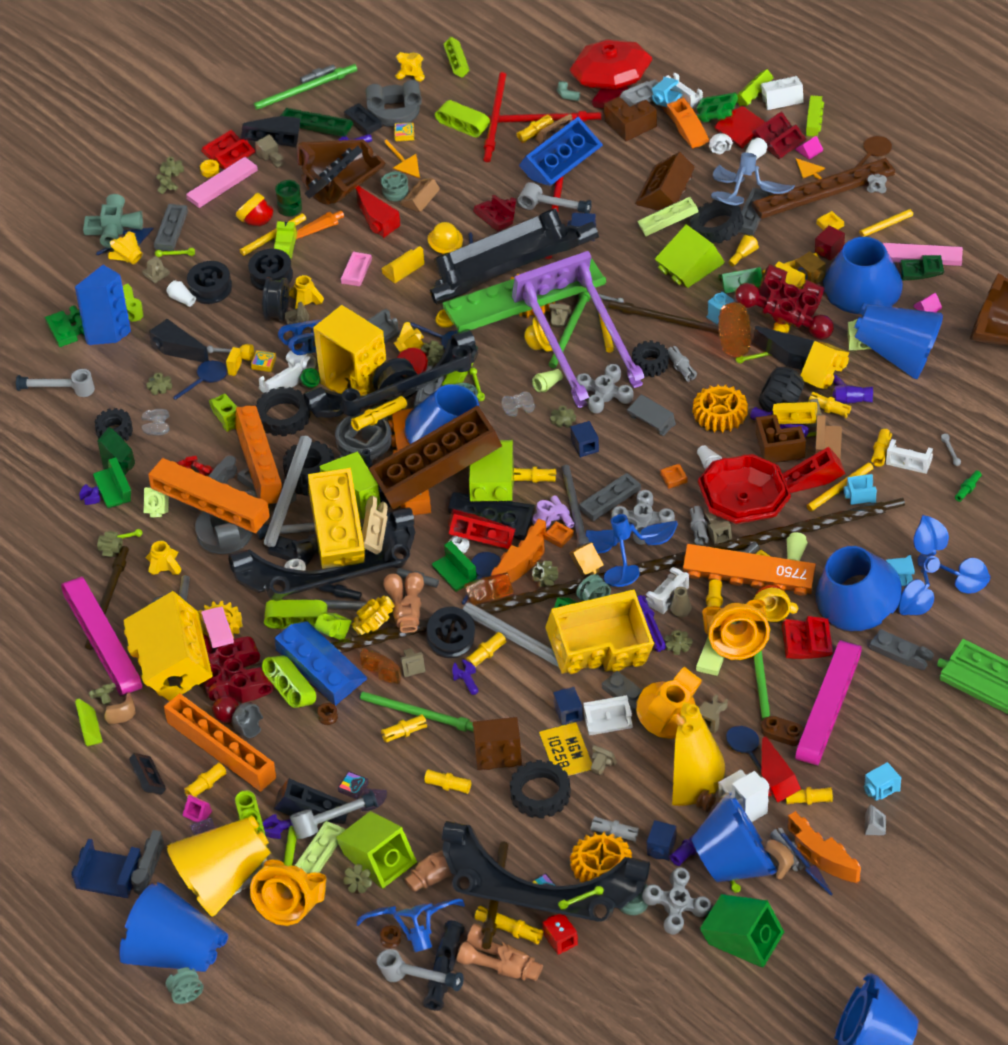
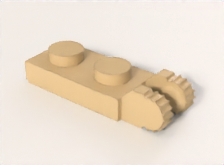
(374, 525)

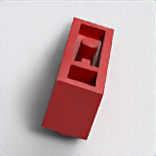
(379, 215)
(814, 471)
(480, 529)
(777, 773)

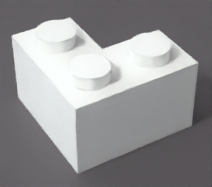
(749, 791)

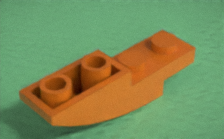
(687, 122)
(521, 559)
(826, 854)

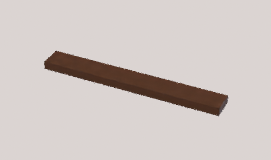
(821, 188)

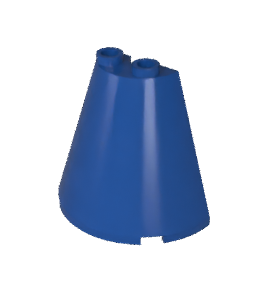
(899, 334)
(169, 932)

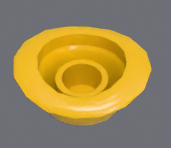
(445, 238)
(536, 338)

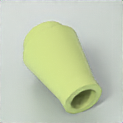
(544, 381)
(796, 545)

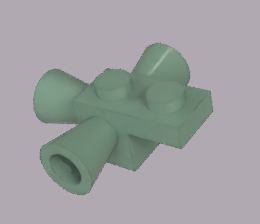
(112, 220)

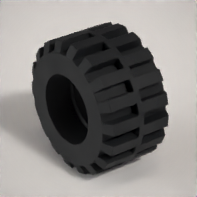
(317, 456)

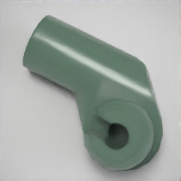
(565, 93)

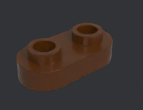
(782, 730)

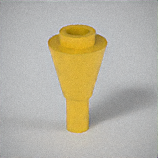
(747, 246)

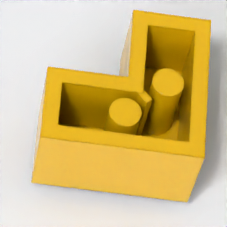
(822, 363)

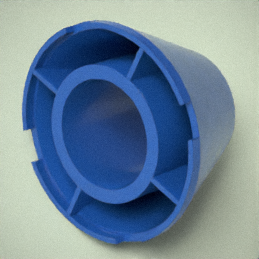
(862, 275)
(438, 409)
(863, 603)
(731, 844)
(876, 1017)

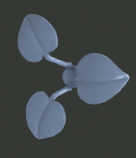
(746, 167)

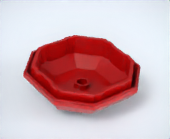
(611, 64)
(744, 489)

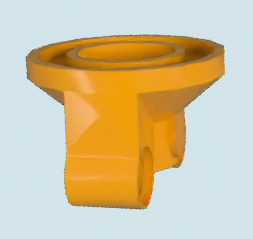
(740, 639)
(658, 712)
(286, 892)

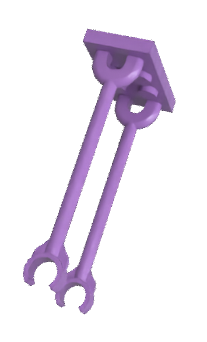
(558, 276)

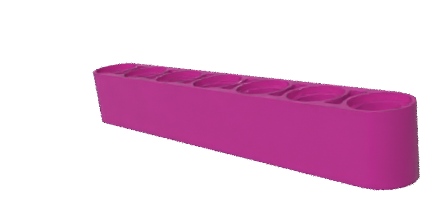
(101, 636)
(828, 703)

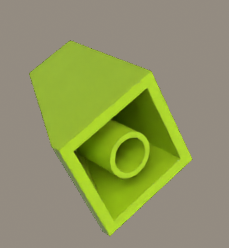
(688, 257)
(493, 475)
(363, 480)
(377, 847)

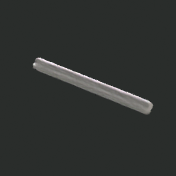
(287, 491)
(511, 633)

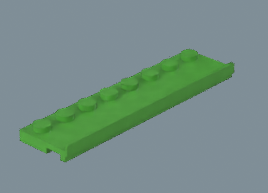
(497, 302)
(978, 674)

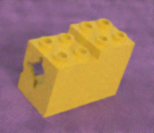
(348, 350)
(336, 518)
(600, 632)
(167, 644)

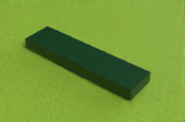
(320, 122)

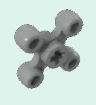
(605, 388)
(643, 514)
(676, 901)

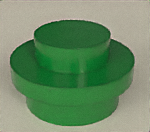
(310, 377)

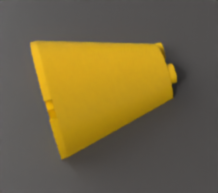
(696, 760)
(219, 861)

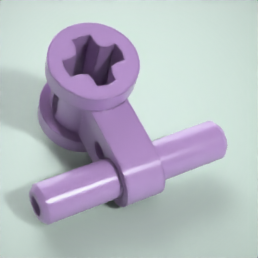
(552, 511)

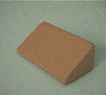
(552, 129)
(420, 194)

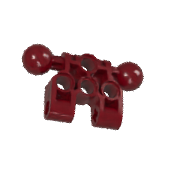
(787, 302)
(232, 682)

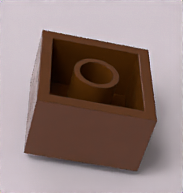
(497, 743)

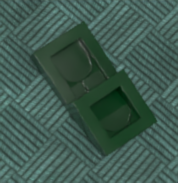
(926, 267)

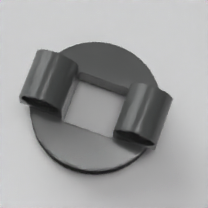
(407, 93)
(377, 435)
(228, 536)

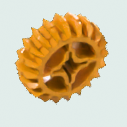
(720, 403)
(589, 852)

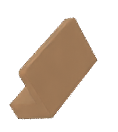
(828, 436)

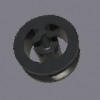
(269, 262)
(209, 282)
(275, 298)
(392, 372)
(441, 624)

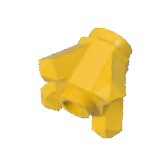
(410, 65)
(126, 249)
(305, 291)
(409, 338)
(162, 559)

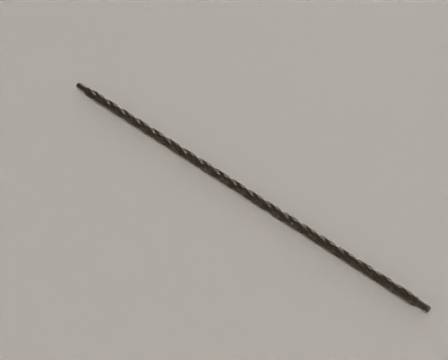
(645, 567)

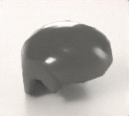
(246, 720)

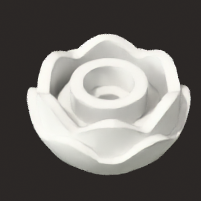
(720, 143)

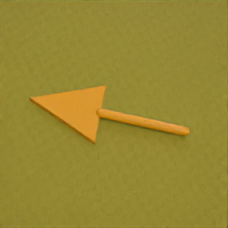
(407, 166)
(808, 169)

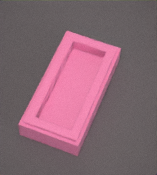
(356, 269)
(217, 627)

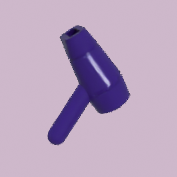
(851, 394)

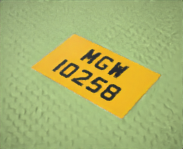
(566, 748)

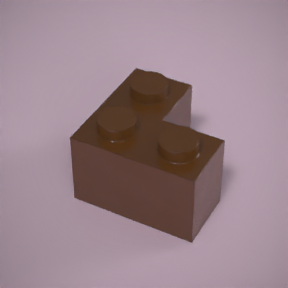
(630, 121)
(779, 443)

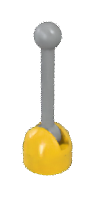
(246, 351)

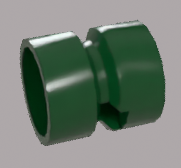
(288, 198)

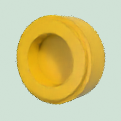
(209, 168)

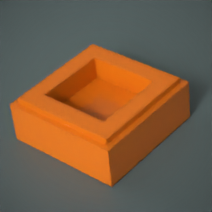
(674, 476)
(558, 534)

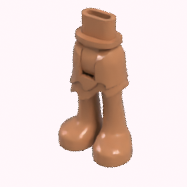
(406, 609)
(428, 872)
(509, 962)

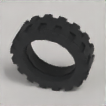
(721, 232)
(283, 426)
(540, 807)

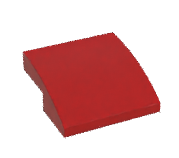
(739, 126)
(228, 149)
(807, 638)

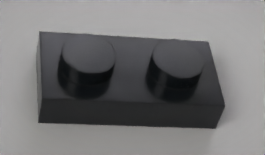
(363, 119)
(284, 551)
(147, 773)

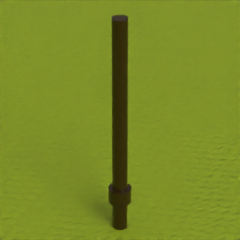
(629, 309)
(118, 567)
(489, 926)

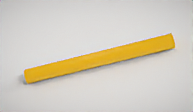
(268, 237)
(837, 488)

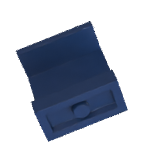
(105, 871)

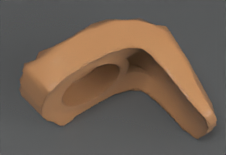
(120, 712)
(782, 854)

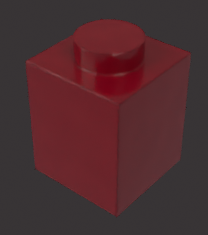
(829, 242)

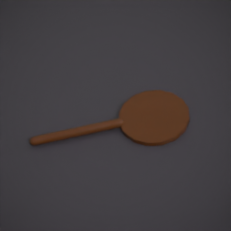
(877, 147)

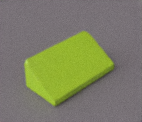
(88, 723)

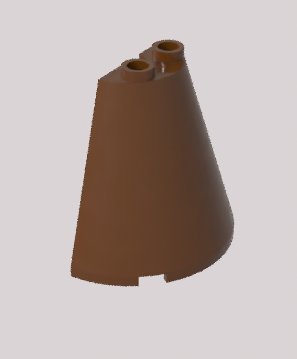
(318, 156)
(992, 319)

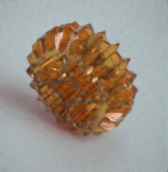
(734, 329)

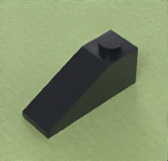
(281, 128)
(176, 342)
(786, 348)
(297, 797)

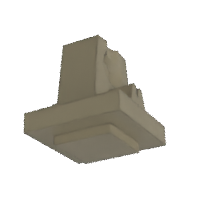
(155, 270)
(559, 314)
(297, 315)
(412, 663)
(602, 758)

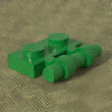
(716, 107)
(61, 326)

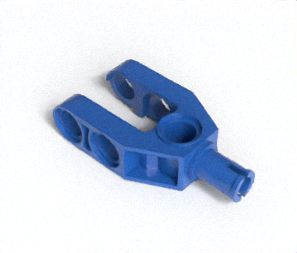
(297, 337)

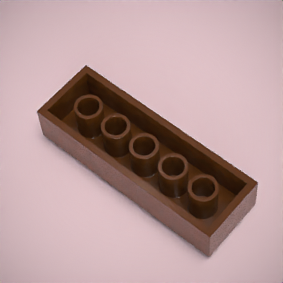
(435, 457)

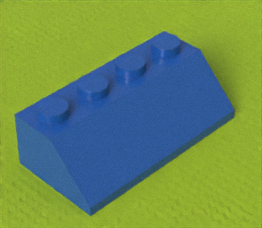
(560, 153)
(103, 307)
(319, 661)

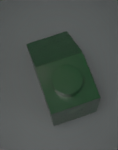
(113, 446)

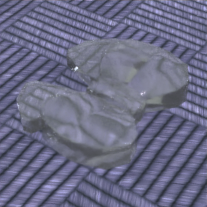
(511, 404)
(158, 426)

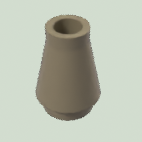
(680, 603)

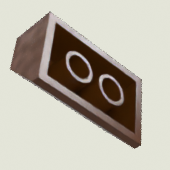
(666, 183)

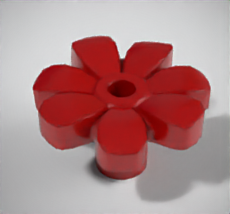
(188, 462)
(204, 470)

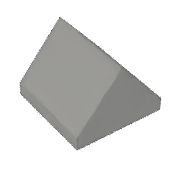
(875, 822)

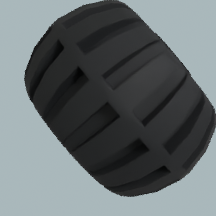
(782, 386)

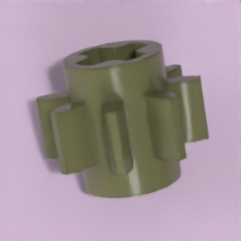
(433, 352)
(109, 543)
(545, 573)

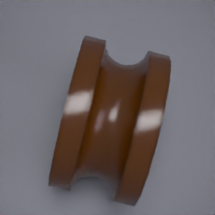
(327, 707)
(706, 800)
(390, 929)

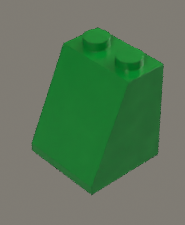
(743, 928)

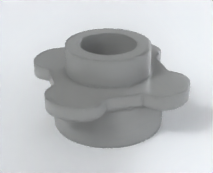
(877, 178)

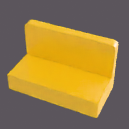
(404, 265)
(796, 412)

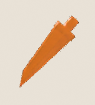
(319, 224)

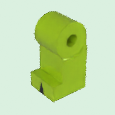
(286, 237)
(133, 305)
(224, 410)
(333, 625)

